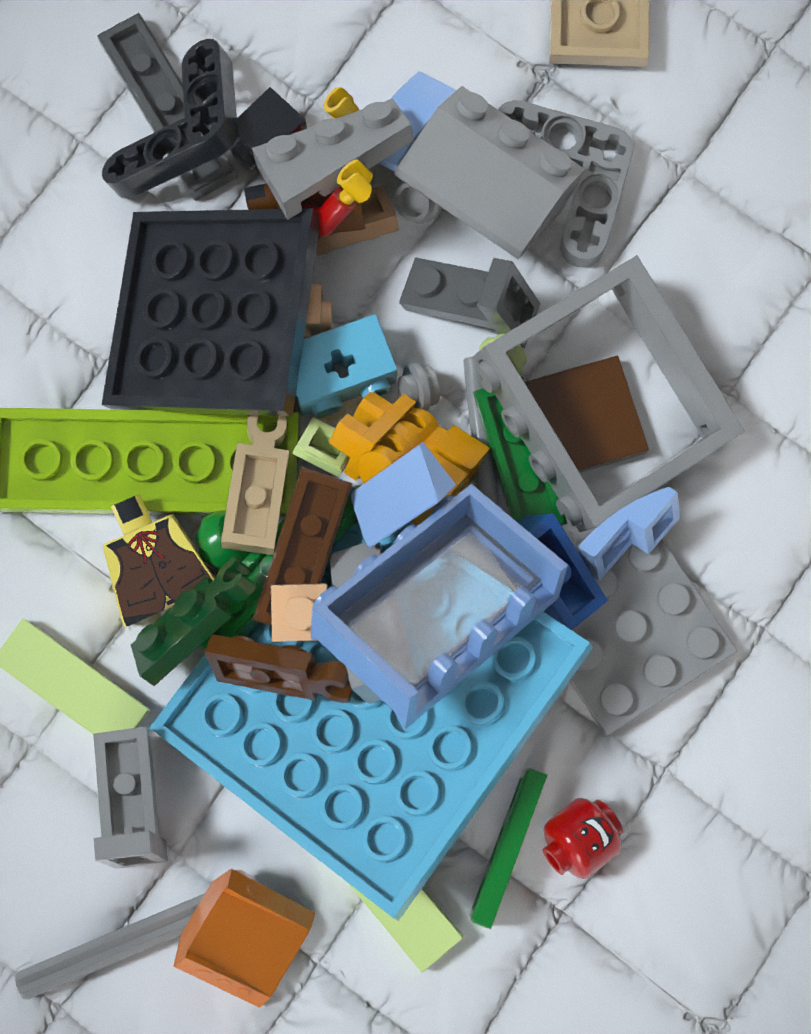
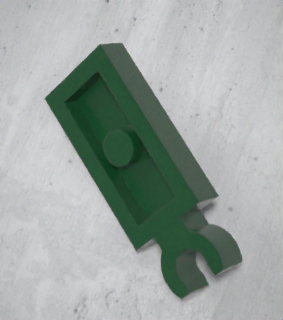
(190, 621)

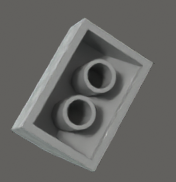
(489, 171)

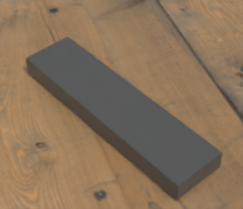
(158, 93)

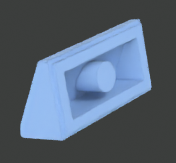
(400, 494)

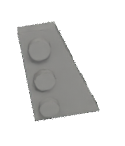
(313, 158)

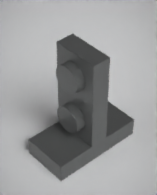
(470, 295)

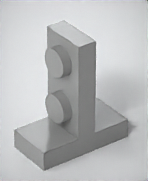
(127, 800)

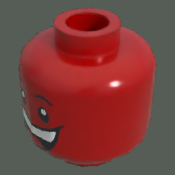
(582, 838)

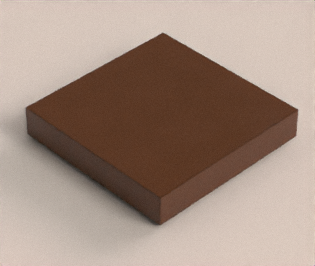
(591, 413)

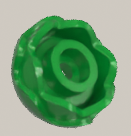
(209, 541)

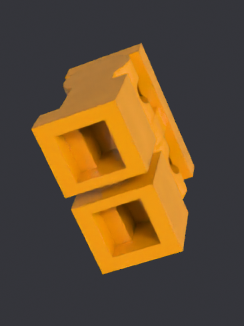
(387, 431)

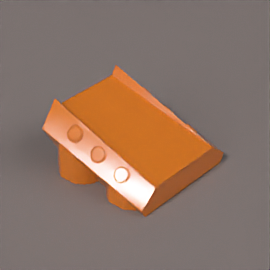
(243, 937)

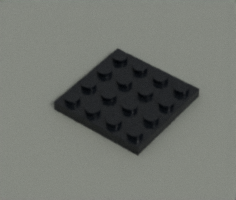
(212, 312)

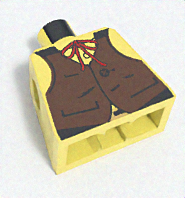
(150, 562)

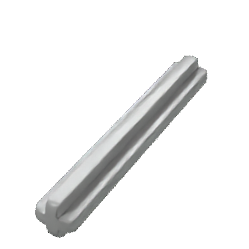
(105, 950)

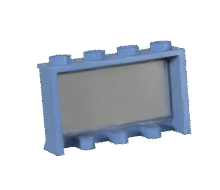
(438, 602)

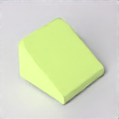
(316, 449)

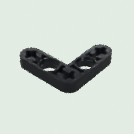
(196, 140)

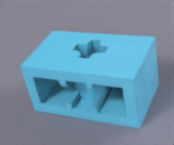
(360, 350)

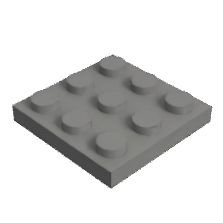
(645, 638)

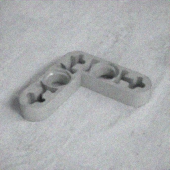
(597, 172)

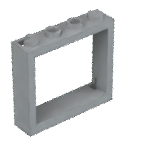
(670, 351)

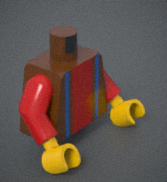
(342, 208)

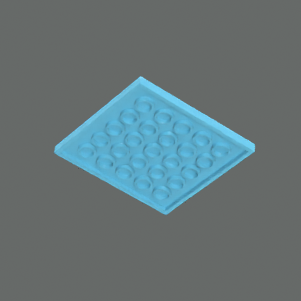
(348, 775)

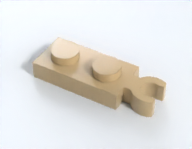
(256, 490)

